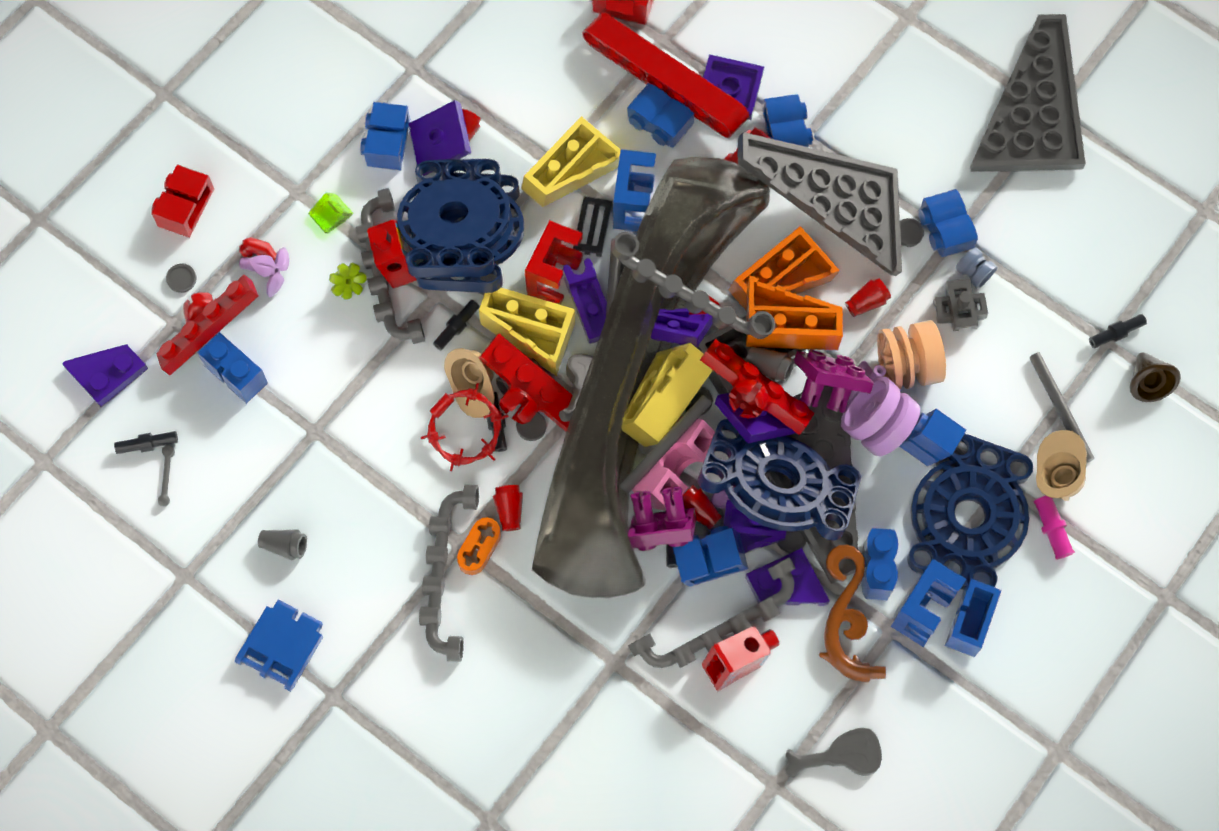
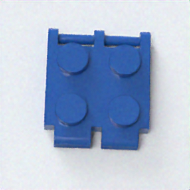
(281, 643)

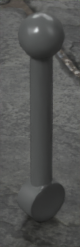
(168, 452)

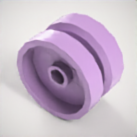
(881, 418)

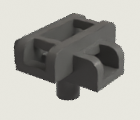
(960, 302)

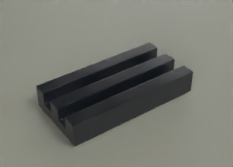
(588, 248)

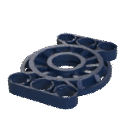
(461, 240)
(501, 249)
(983, 485)
(775, 506)

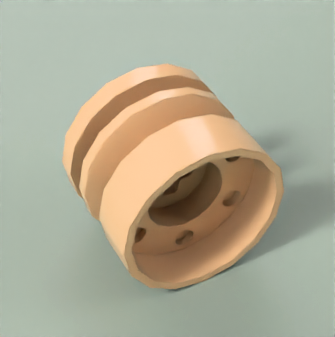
(912, 355)

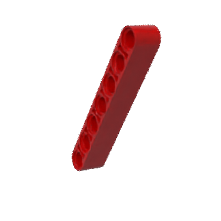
(660, 69)

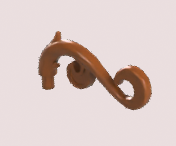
(835, 655)

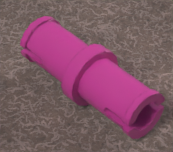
(1054, 527)

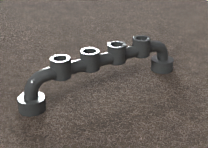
(624, 248)
(378, 284)
(435, 584)
(685, 653)

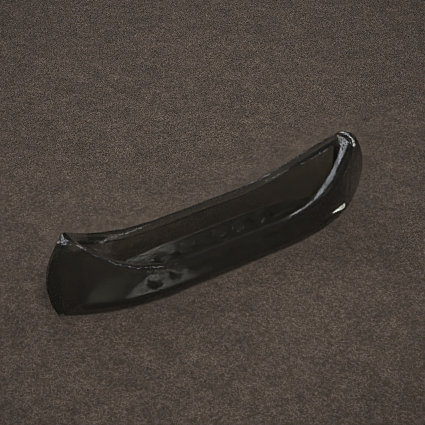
(585, 518)

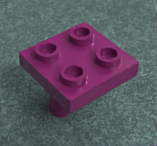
(834, 372)
(660, 528)

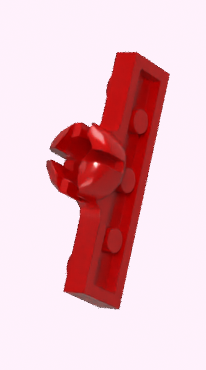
(204, 320)
(526, 383)
(754, 390)

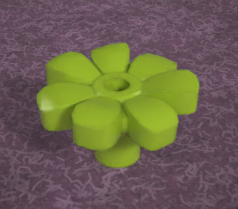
(347, 280)

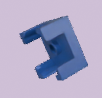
(632, 189)
(936, 584)

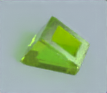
(330, 212)

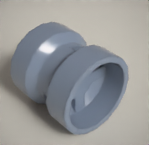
(976, 267)

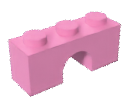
(666, 472)

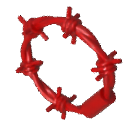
(442, 405)

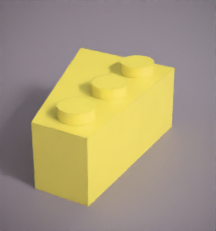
(571, 163)
(530, 324)
(665, 393)

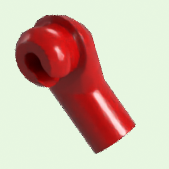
(255, 246)

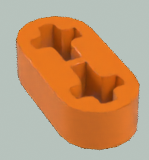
(472, 543)

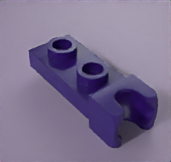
(587, 299)

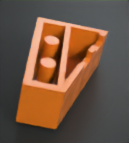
(792, 263)
(798, 319)

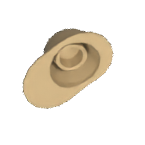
(463, 372)
(1061, 465)

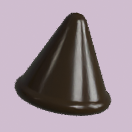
(1153, 379)

